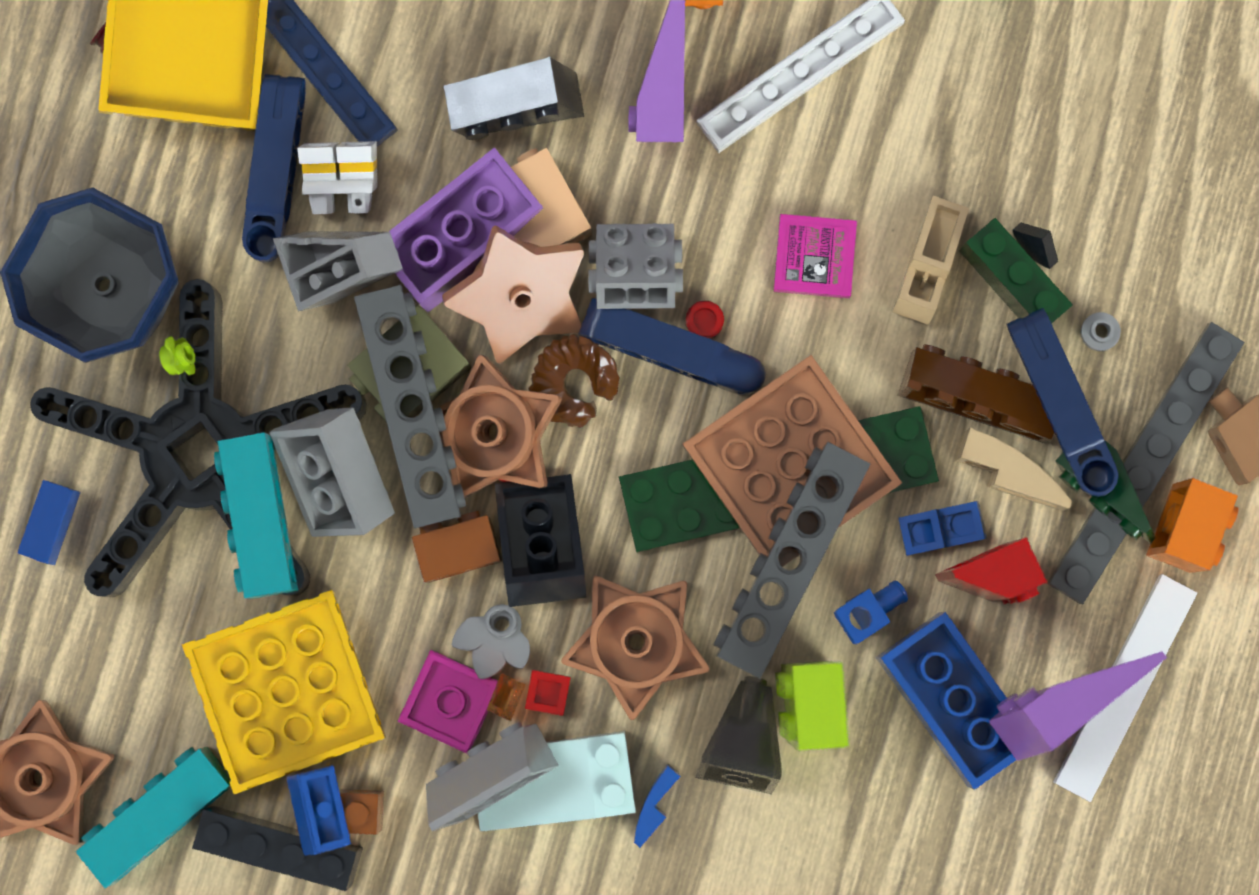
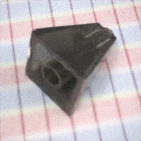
(745, 741)

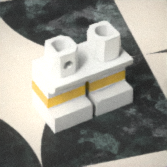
(339, 170)

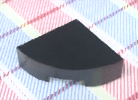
(1037, 244)

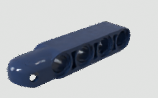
(273, 164)
(673, 349)
(1064, 403)

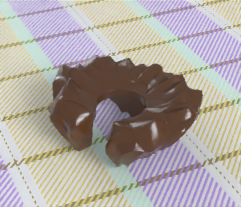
(572, 354)

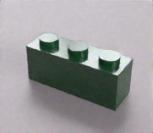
(1013, 273)

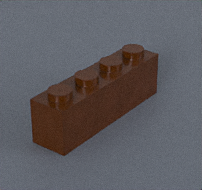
(975, 393)

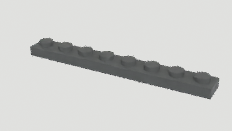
(1149, 457)

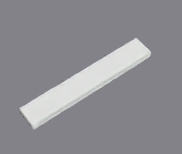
(799, 72)
(1103, 734)

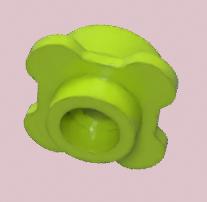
(177, 356)

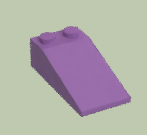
(661, 94)
(451, 230)
(1047, 717)

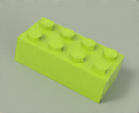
(812, 705)

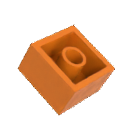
(1193, 526)

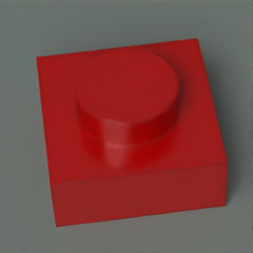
(547, 692)

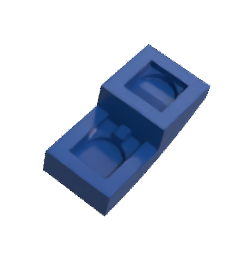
(942, 528)
(650, 815)

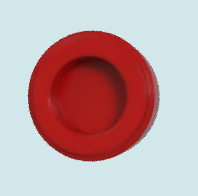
(705, 319)

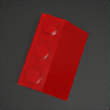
(1001, 573)

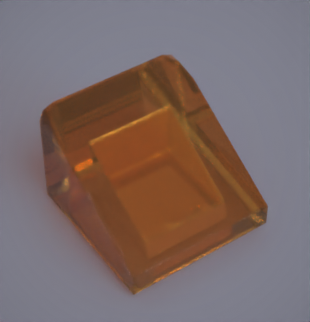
(506, 696)

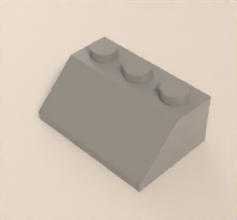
(333, 473)
(487, 775)

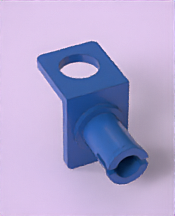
(870, 610)

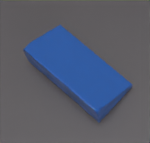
(48, 522)
(318, 810)

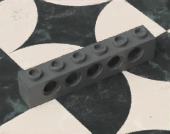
(373, 311)
(847, 473)

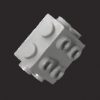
(635, 266)

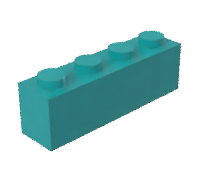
(256, 516)
(154, 817)

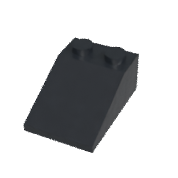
(540, 542)

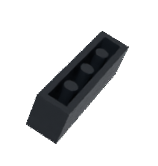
(273, 848)

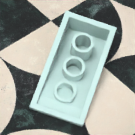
(587, 784)

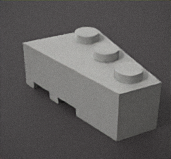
(334, 264)

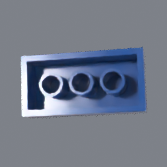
(950, 697)

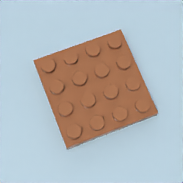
(762, 449)

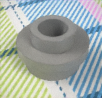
(1090, 337)

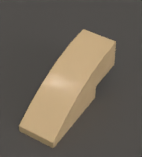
(931, 260)
(1011, 470)

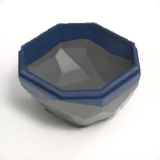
(66, 255)

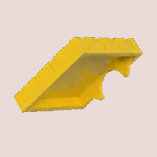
(184, 60)
(283, 691)

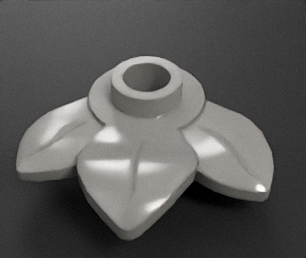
(490, 646)

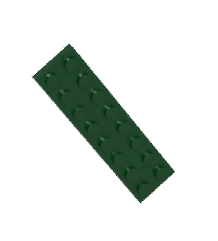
(680, 505)

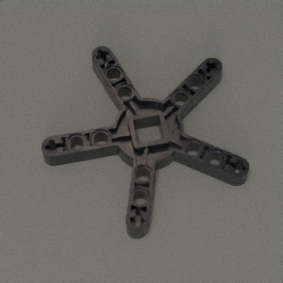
(156, 438)

